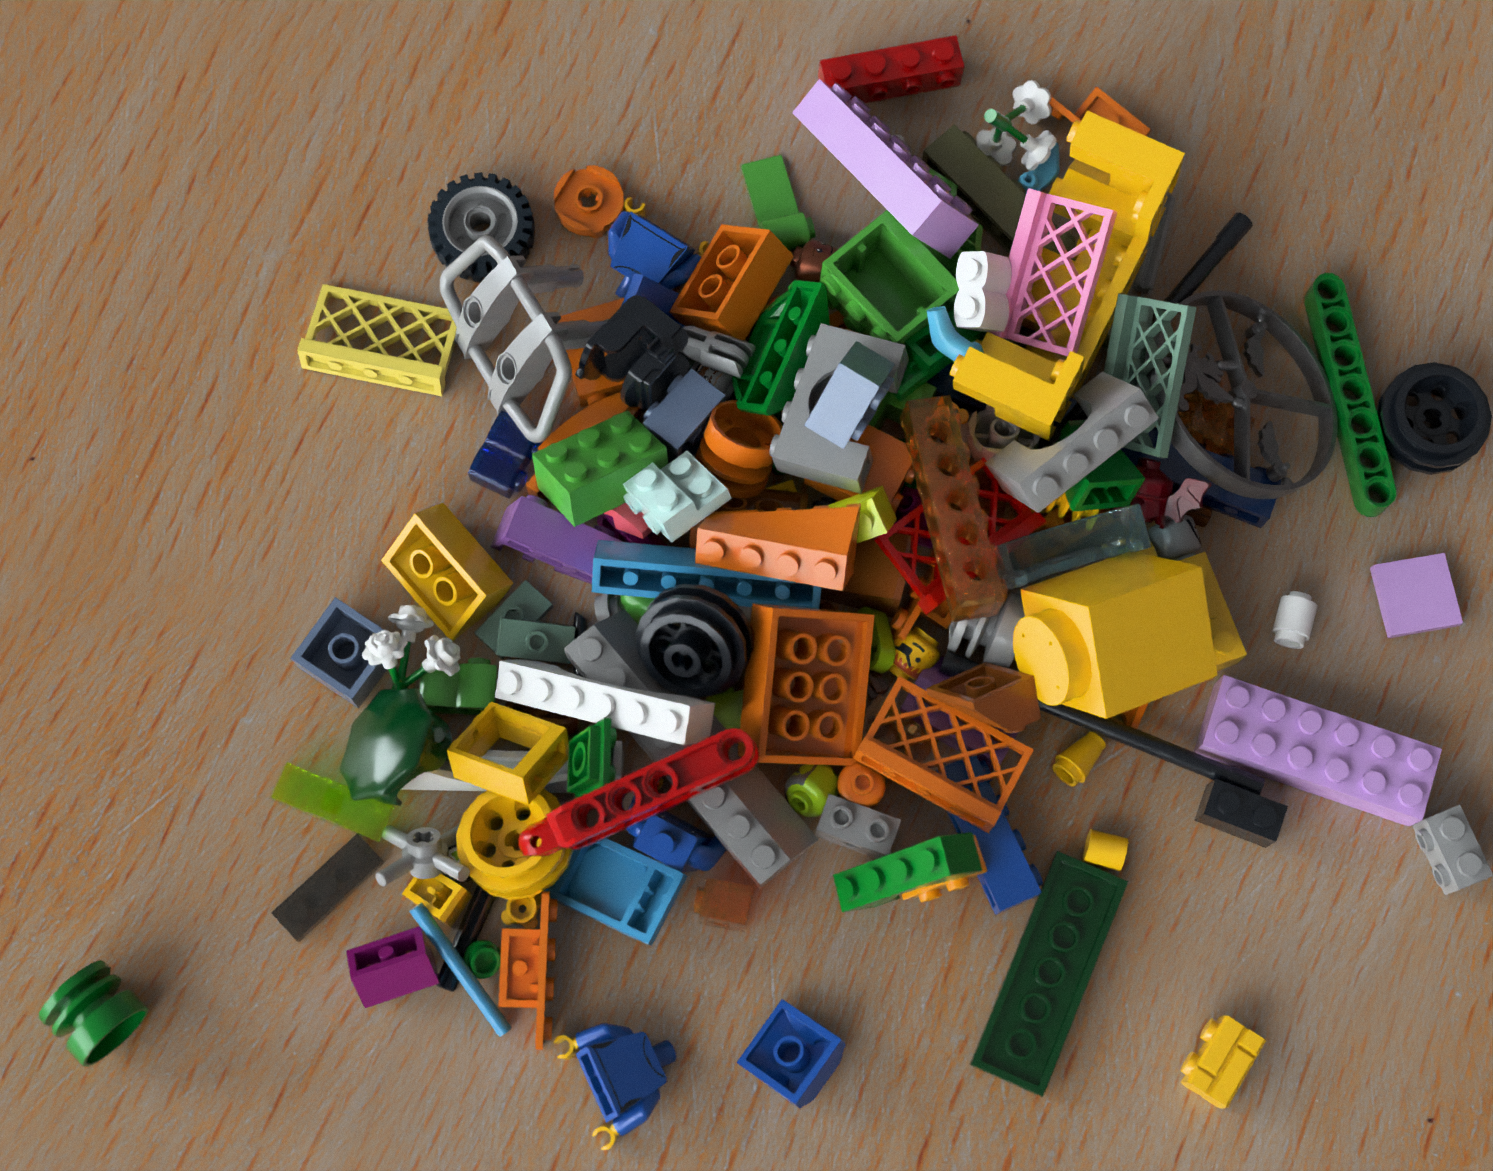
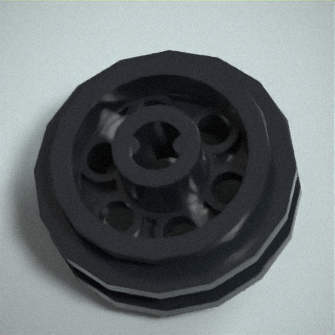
(1423, 447)
(686, 655)

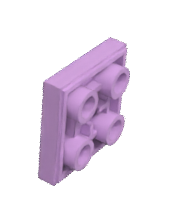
(1416, 595)

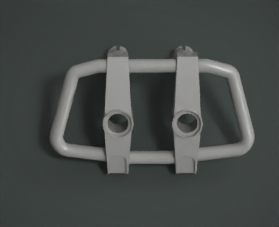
(534, 348)

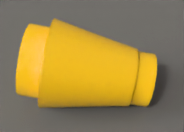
(1077, 761)

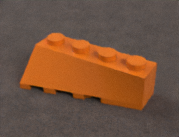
(783, 544)

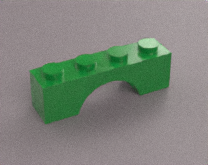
(907, 870)

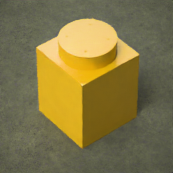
(1116, 634)

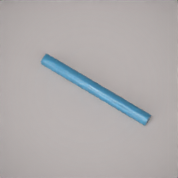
(460, 969)

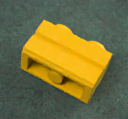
(1221, 1061)

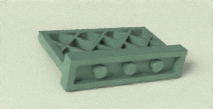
(1126, 353)

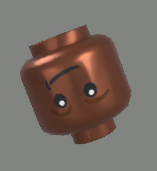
(809, 260)

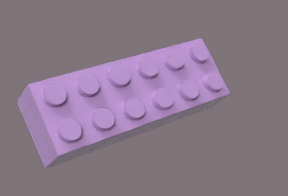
(887, 168)
(1318, 751)

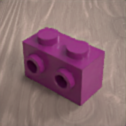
(392, 967)

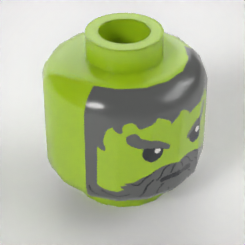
(809, 789)

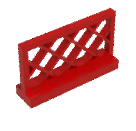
(934, 593)

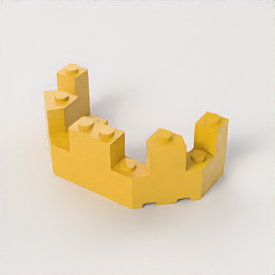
(1112, 171)

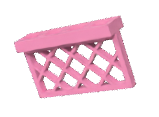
(1026, 258)

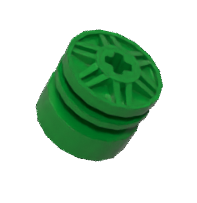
(93, 1012)

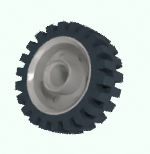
(475, 203)

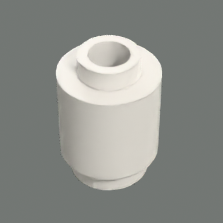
(1294, 620)

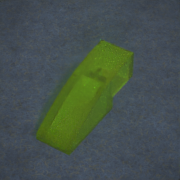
(330, 802)

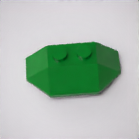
(781, 348)

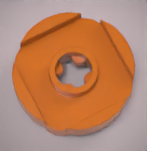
(584, 182)

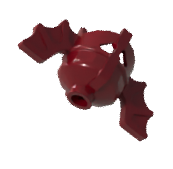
(1156, 493)

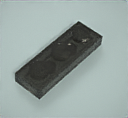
(327, 887)

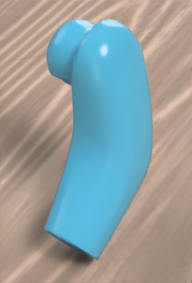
(1044, 174)
(945, 336)

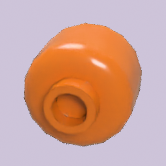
(861, 785)

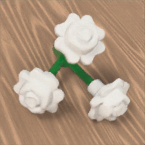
(387, 647)

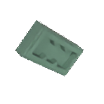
(522, 604)
(534, 639)

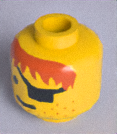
(914, 654)

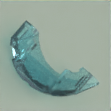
(1072, 545)

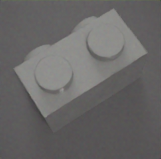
(1452, 850)

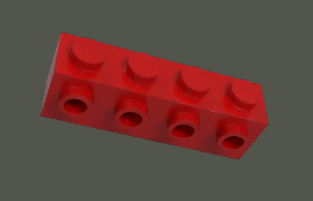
(896, 70)

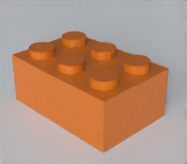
(732, 281)

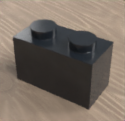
(1241, 813)

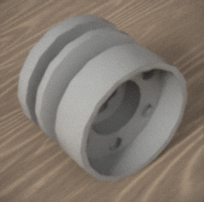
(991, 632)

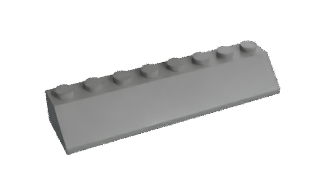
(742, 813)

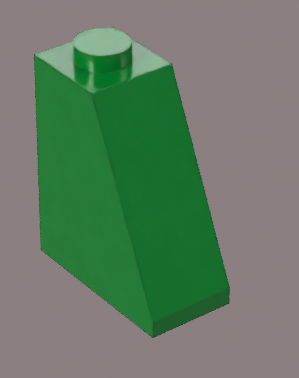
(1108, 485)

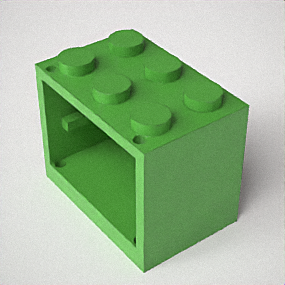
(886, 281)

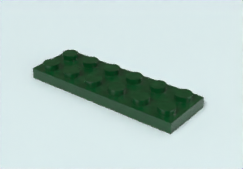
(1048, 974)

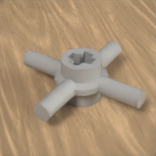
(423, 855)

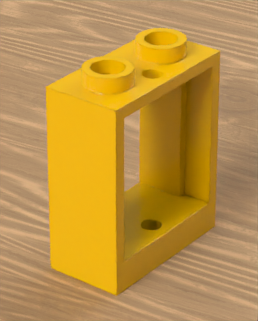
(523, 783)

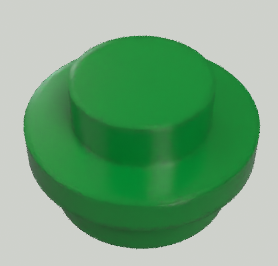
(483, 958)

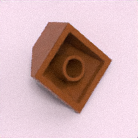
(992, 696)

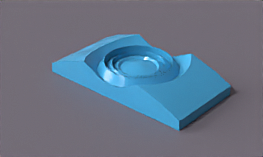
(619, 889)

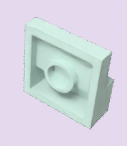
(675, 495)

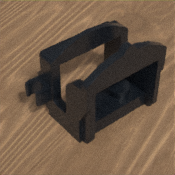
(641, 351)

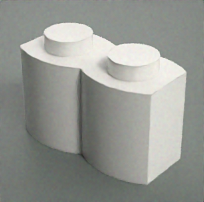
(982, 293)

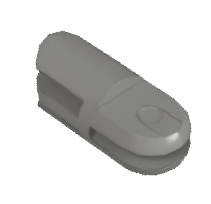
(718, 350)

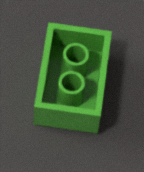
(588, 469)

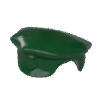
(393, 745)

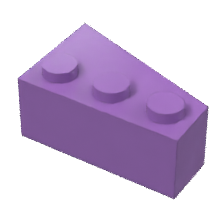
(550, 537)

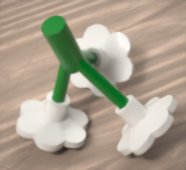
(1031, 104)

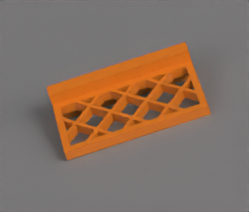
(929, 783)

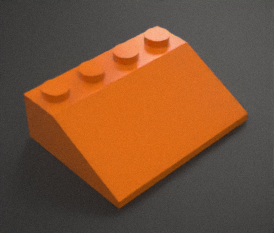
(806, 684)

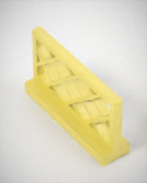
(368, 364)

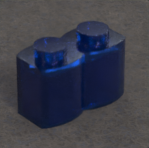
(503, 458)

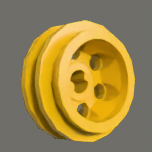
(526, 874)

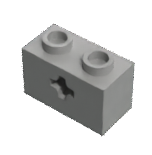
(857, 827)

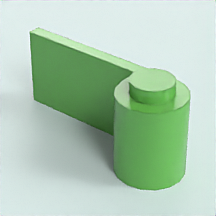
(775, 202)

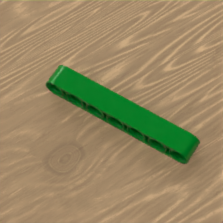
(1354, 378)

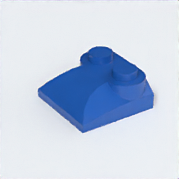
(793, 1054)

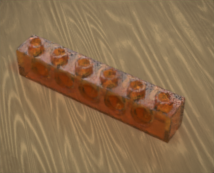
(964, 595)

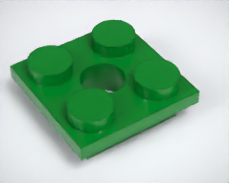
(590, 758)

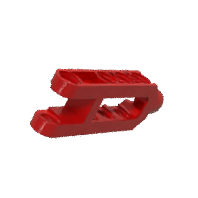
(692, 773)

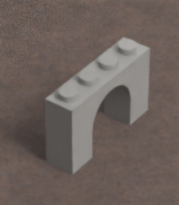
(1115, 417)
(803, 451)

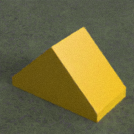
(440, 896)

